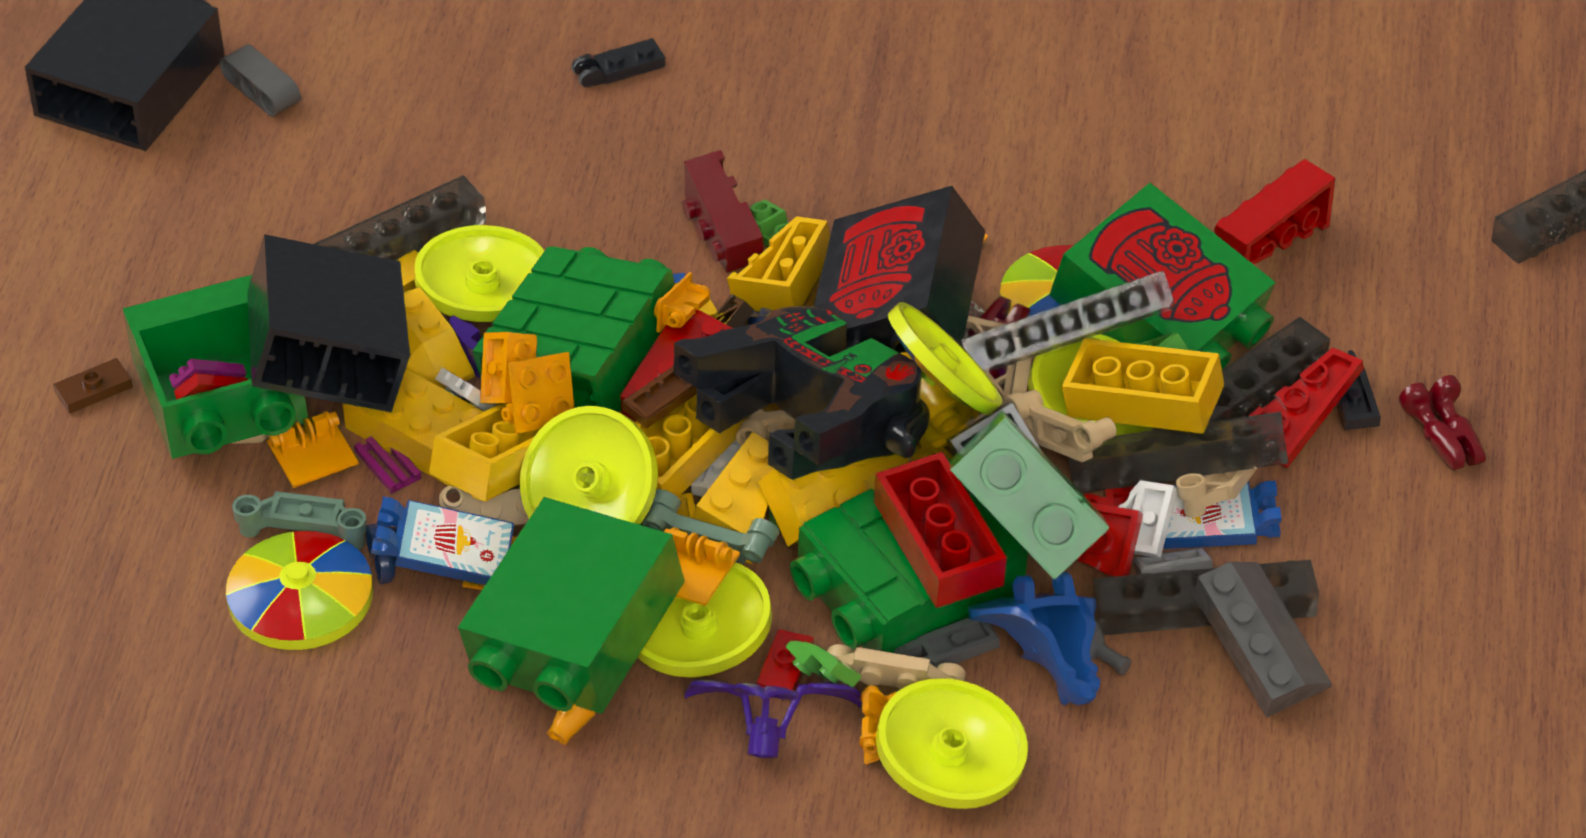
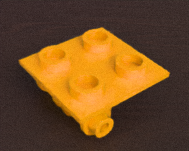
(538, 391)
(312, 450)
(702, 564)

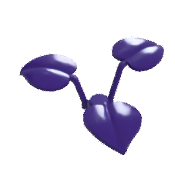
(765, 733)

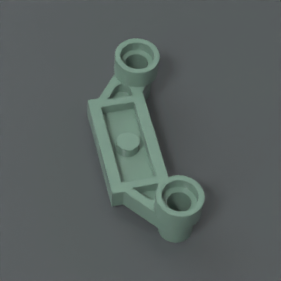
(300, 514)
(750, 545)

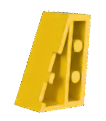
(786, 269)
(735, 494)

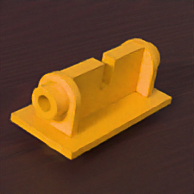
(680, 303)
(872, 706)

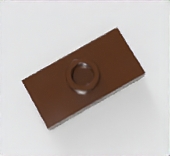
(93, 385)
(658, 398)

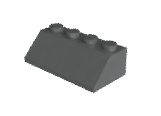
(1260, 636)

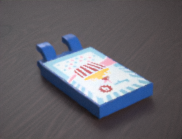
(1228, 521)
(442, 540)

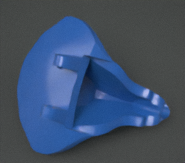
(1051, 631)

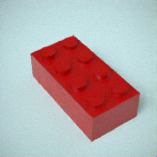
(939, 529)

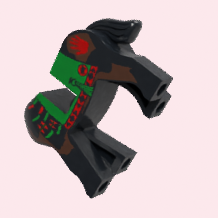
(842, 399)

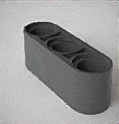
(260, 80)

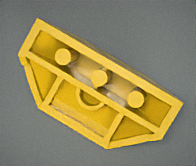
(432, 341)

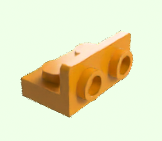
(498, 351)

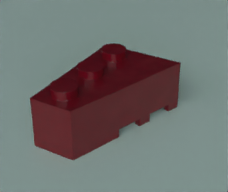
(718, 213)

